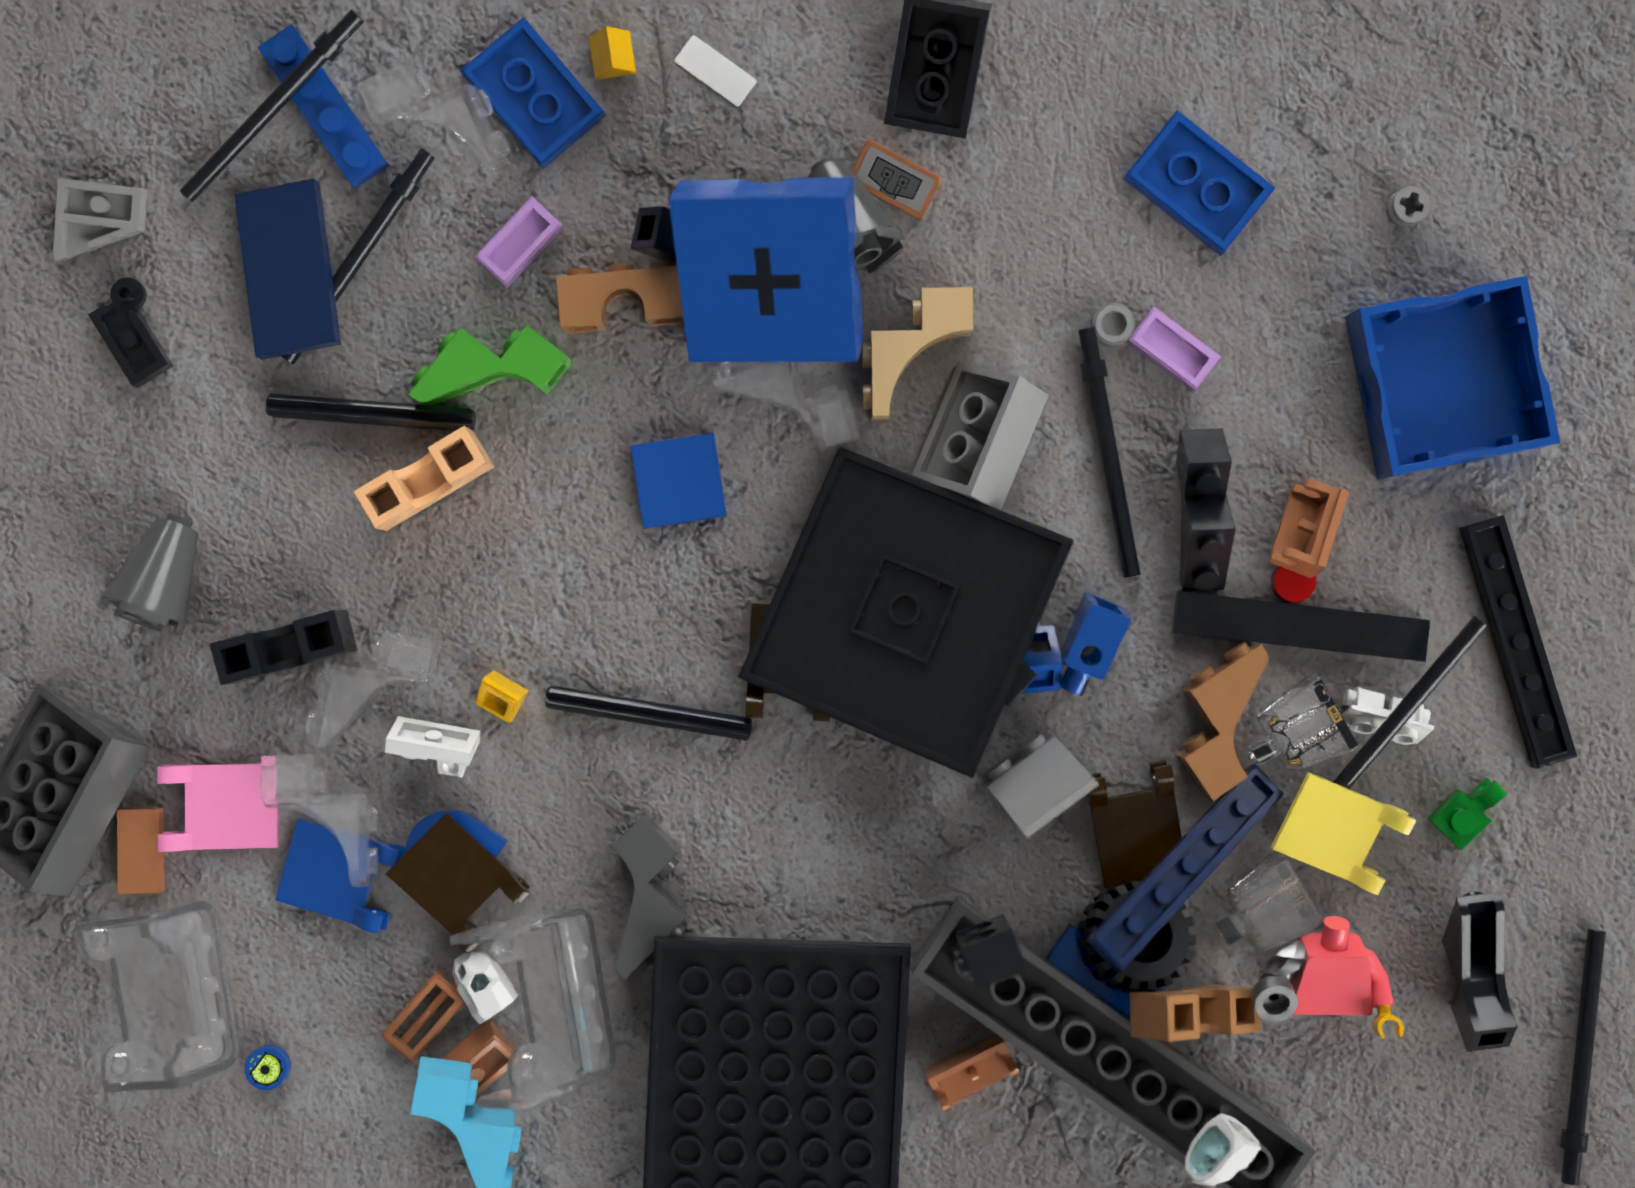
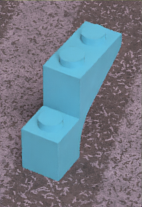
(484, 1134)

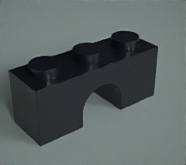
(283, 647)

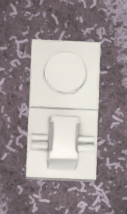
(447, 744)

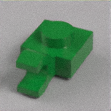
(1462, 817)

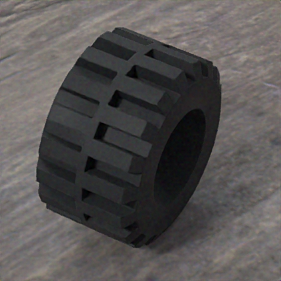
(1165, 959)

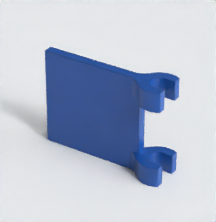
(319, 881)

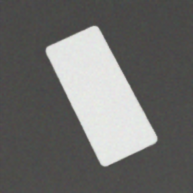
(715, 70)

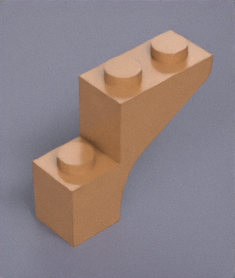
(1220, 700)

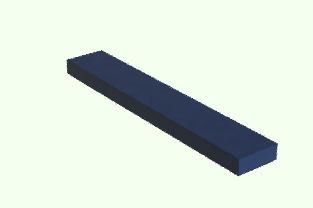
(1184, 869)

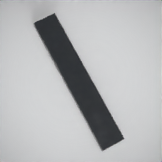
(1301, 626)
(1518, 642)

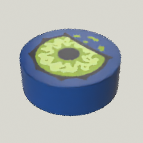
(267, 1067)

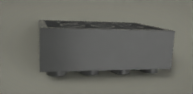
(60, 789)

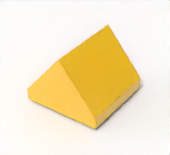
(612, 53)
(500, 696)

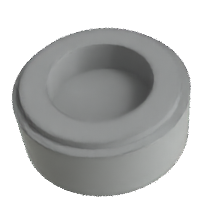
(1113, 324)

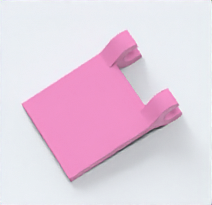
(220, 808)

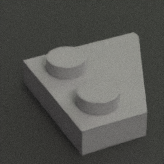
(95, 216)

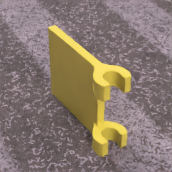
(1336, 830)

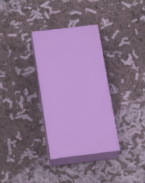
(519, 241)
(1173, 349)

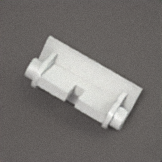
(1368, 713)

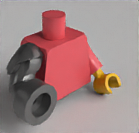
(1325, 977)

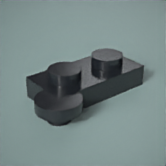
(129, 334)

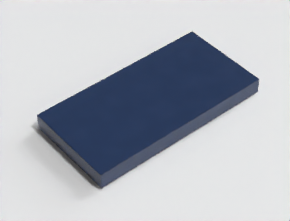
(287, 269)

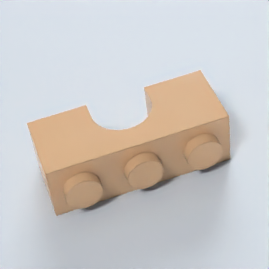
(407, 491)

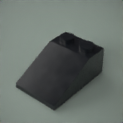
(937, 65)

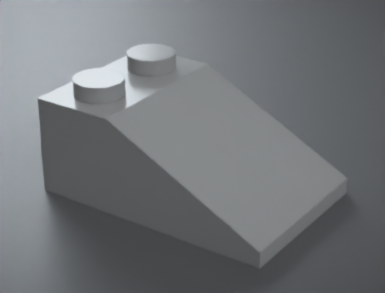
(1038, 783)

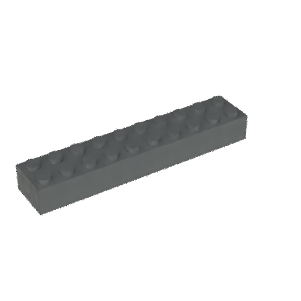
(1093, 1051)

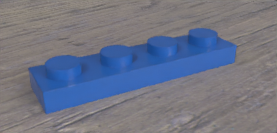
(326, 110)

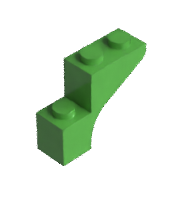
(468, 365)

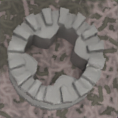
(1397, 211)

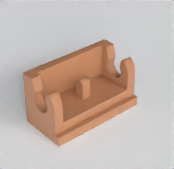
(1308, 527)
(971, 1070)

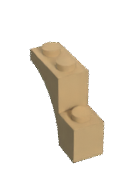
(941, 316)

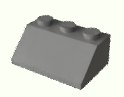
(981, 433)

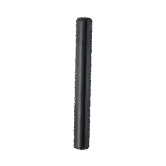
(369, 412)
(648, 713)

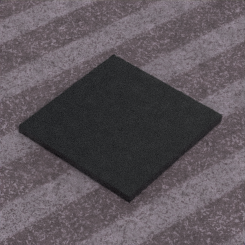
(906, 611)

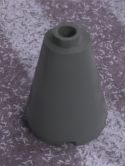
(877, 233)
(156, 577)

